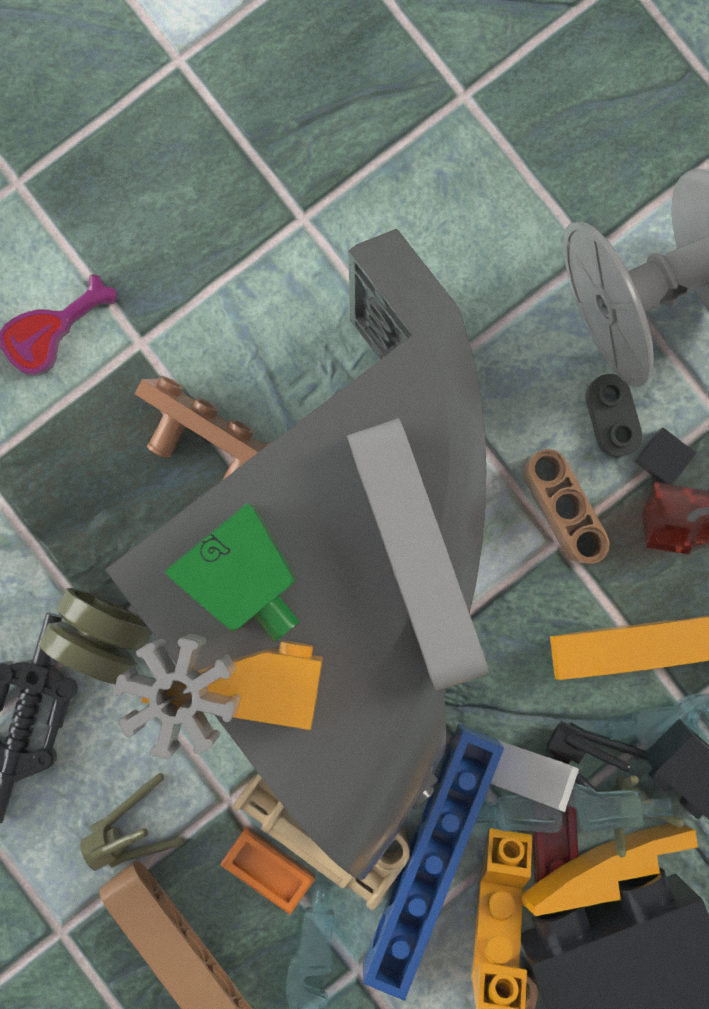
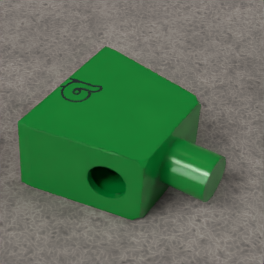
(239, 575)

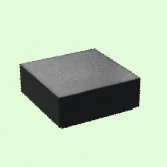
(665, 457)

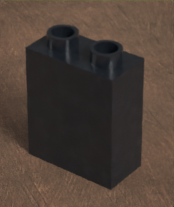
(625, 951)

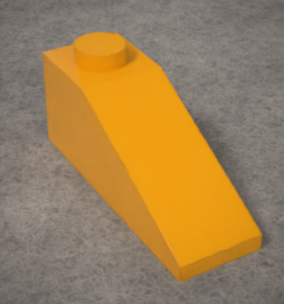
(272, 684)

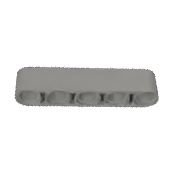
(417, 554)

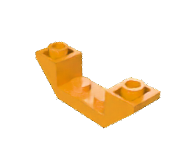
(498, 921)

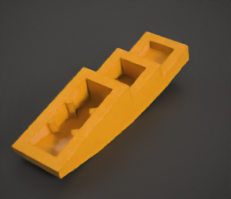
(630, 648)
(596, 874)

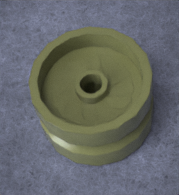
(95, 636)

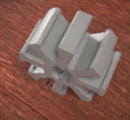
(160, 706)

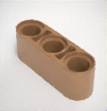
(583, 519)

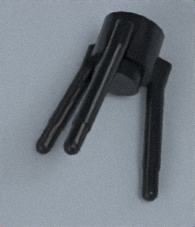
(572, 742)

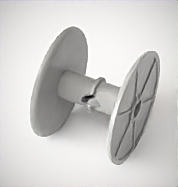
(617, 299)

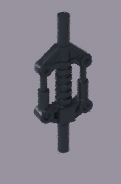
(35, 677)

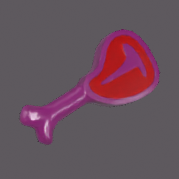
(34, 336)

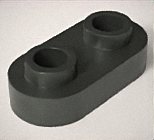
(609, 416)

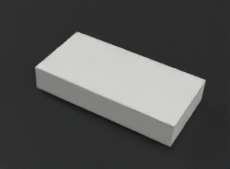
(535, 776)

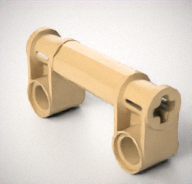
(266, 808)

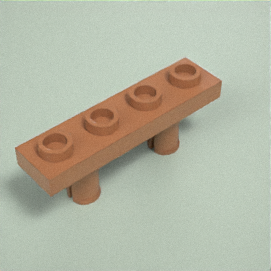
(197, 415)

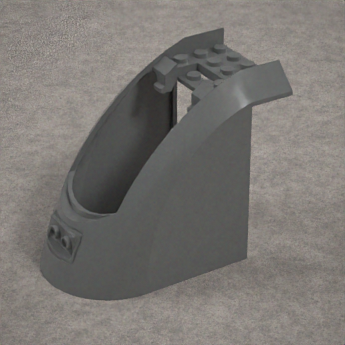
(376, 708)

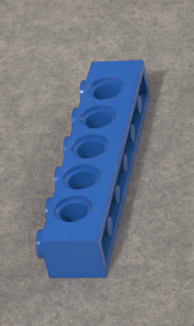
(431, 862)

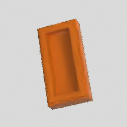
(268, 870)

